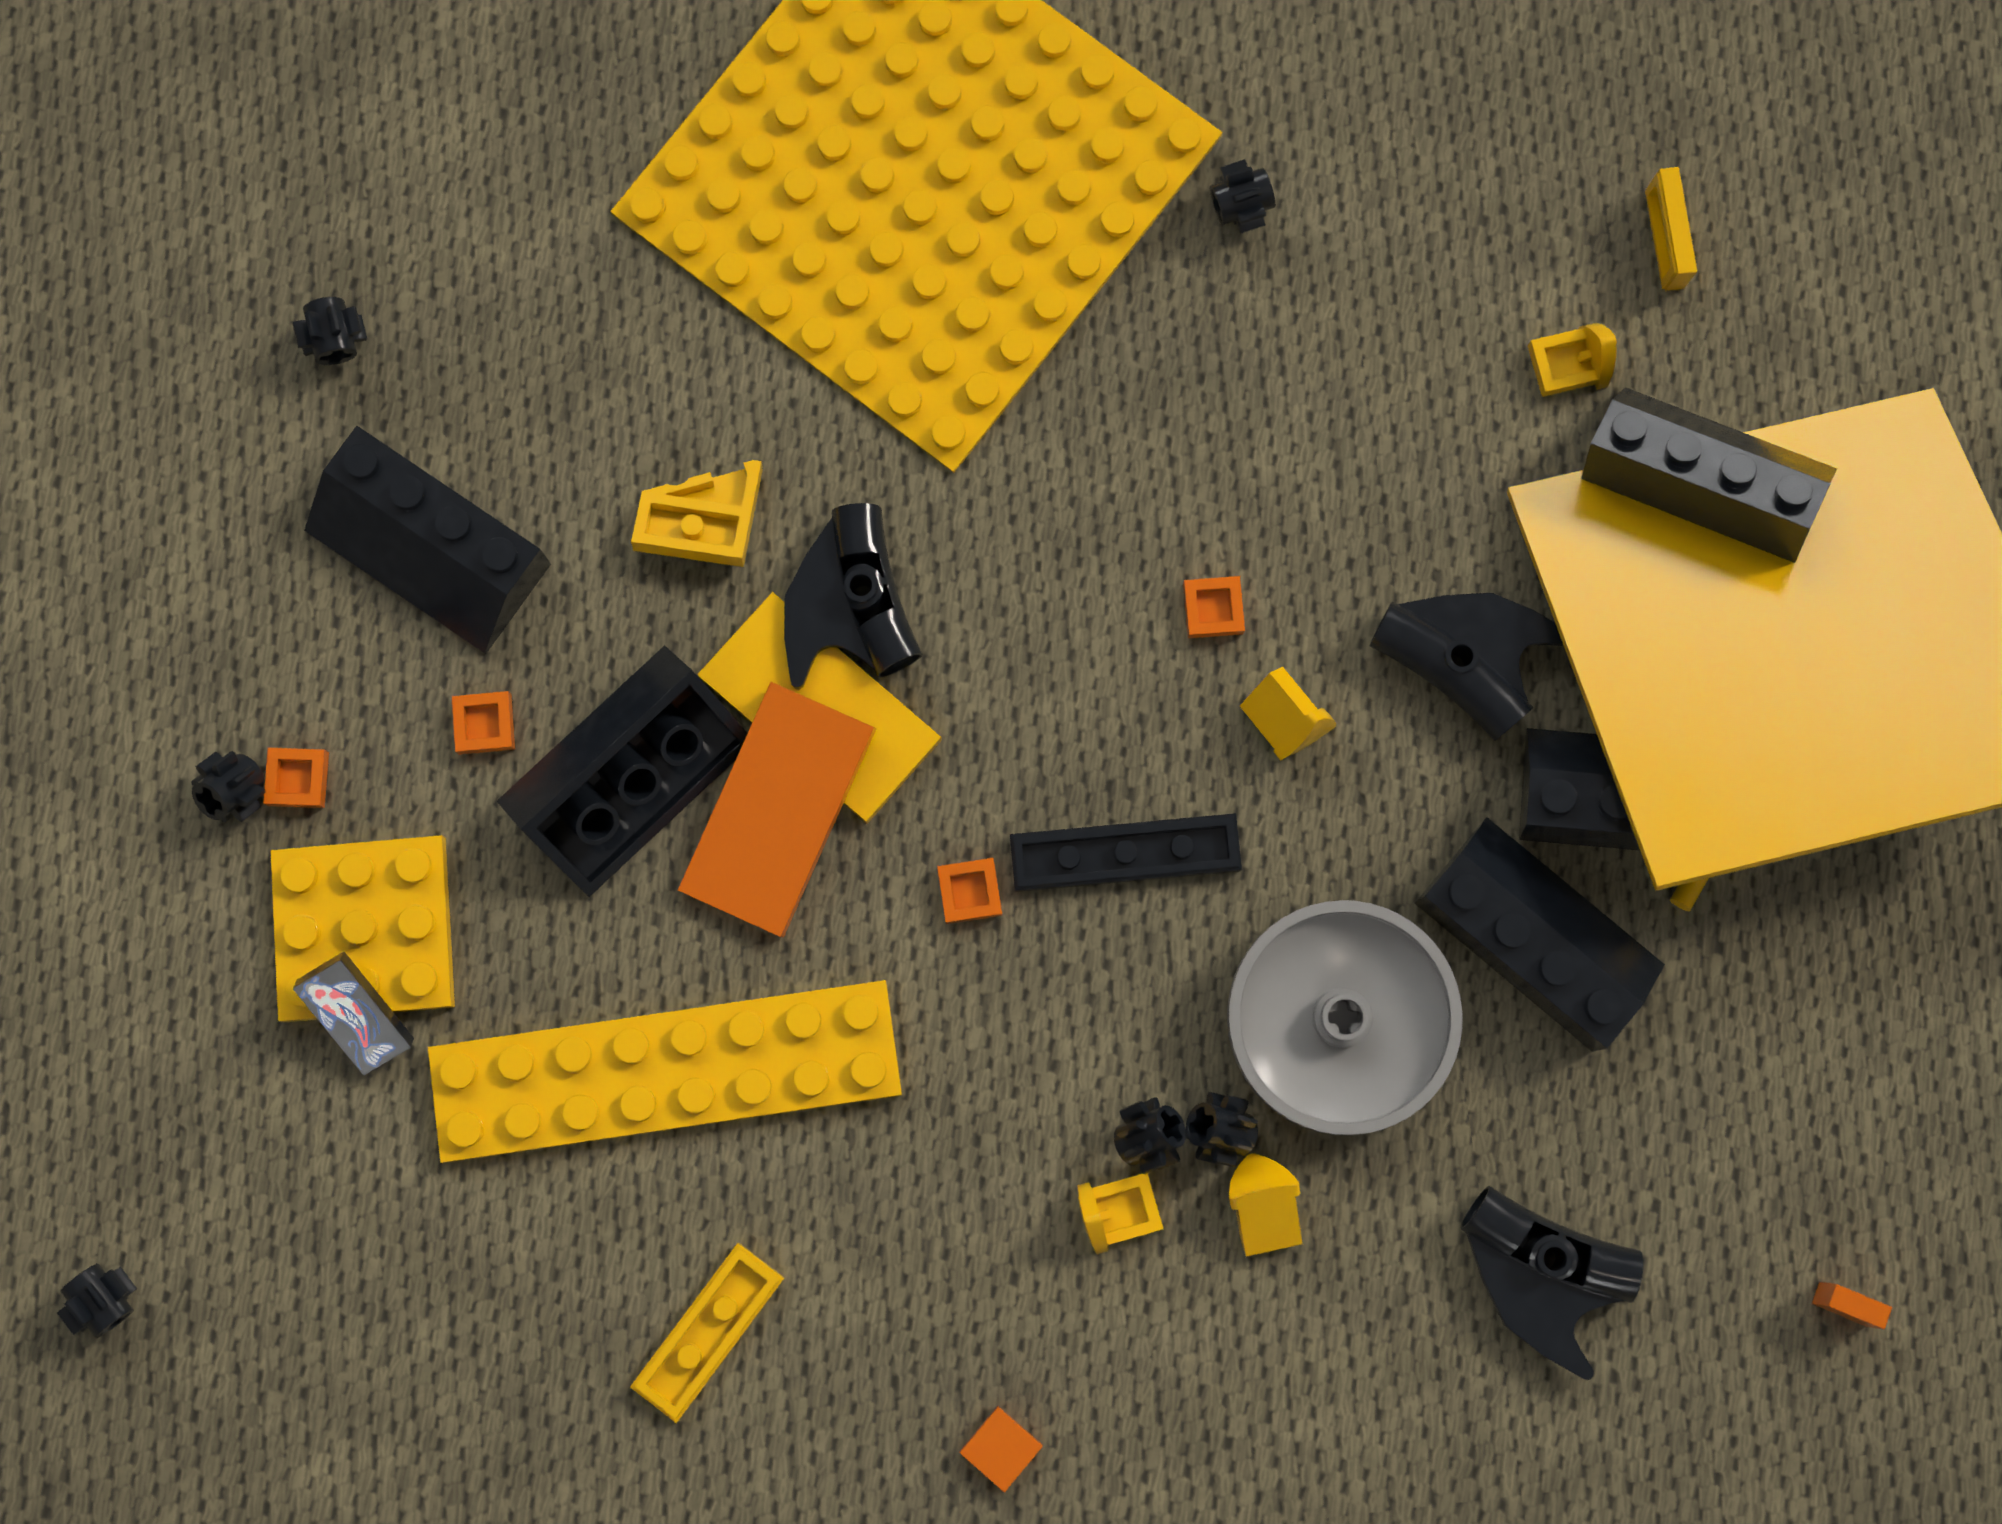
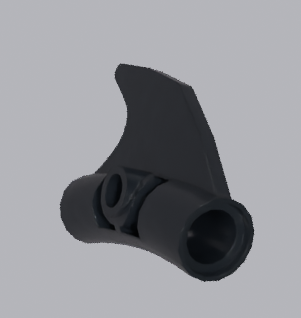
(827, 613)
(1485, 634)
(1543, 1301)

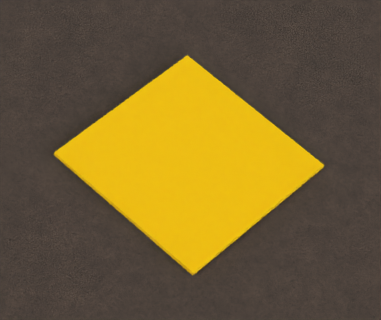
(918, 195)
(1778, 698)

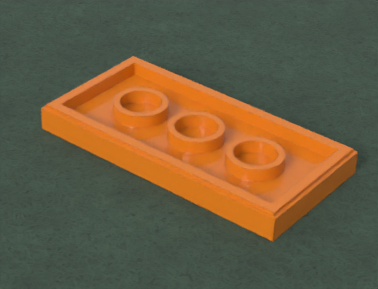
(777, 809)

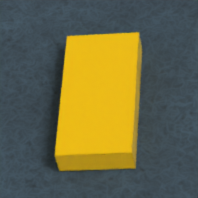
(1671, 229)

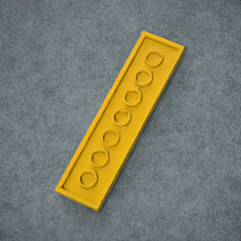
(664, 1071)

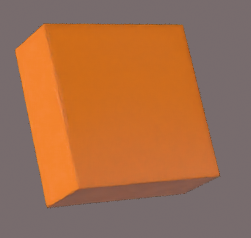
(1213, 607)
(483, 722)
(296, 777)
(969, 890)
(1852, 1305)
(1001, 1448)

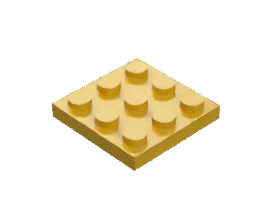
(376, 904)

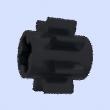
(1242, 196)
(329, 330)
(228, 786)
(1221, 1129)
(1150, 1135)
(96, 1300)

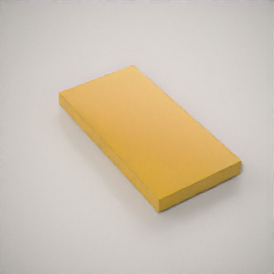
(758, 656)

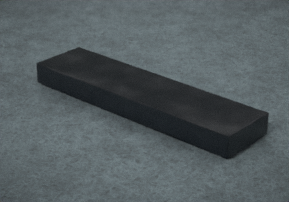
(1125, 852)

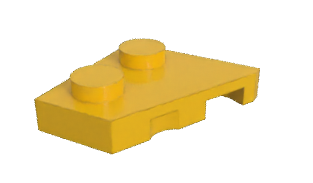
(701, 517)

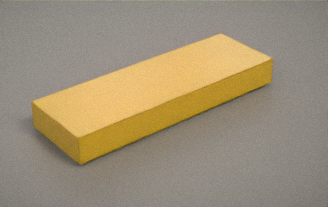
(707, 1332)

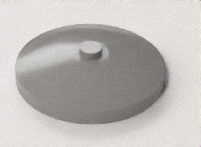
(1344, 1017)

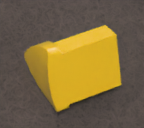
(1574, 359)
(1286, 714)
(1265, 1205)
(1118, 1211)

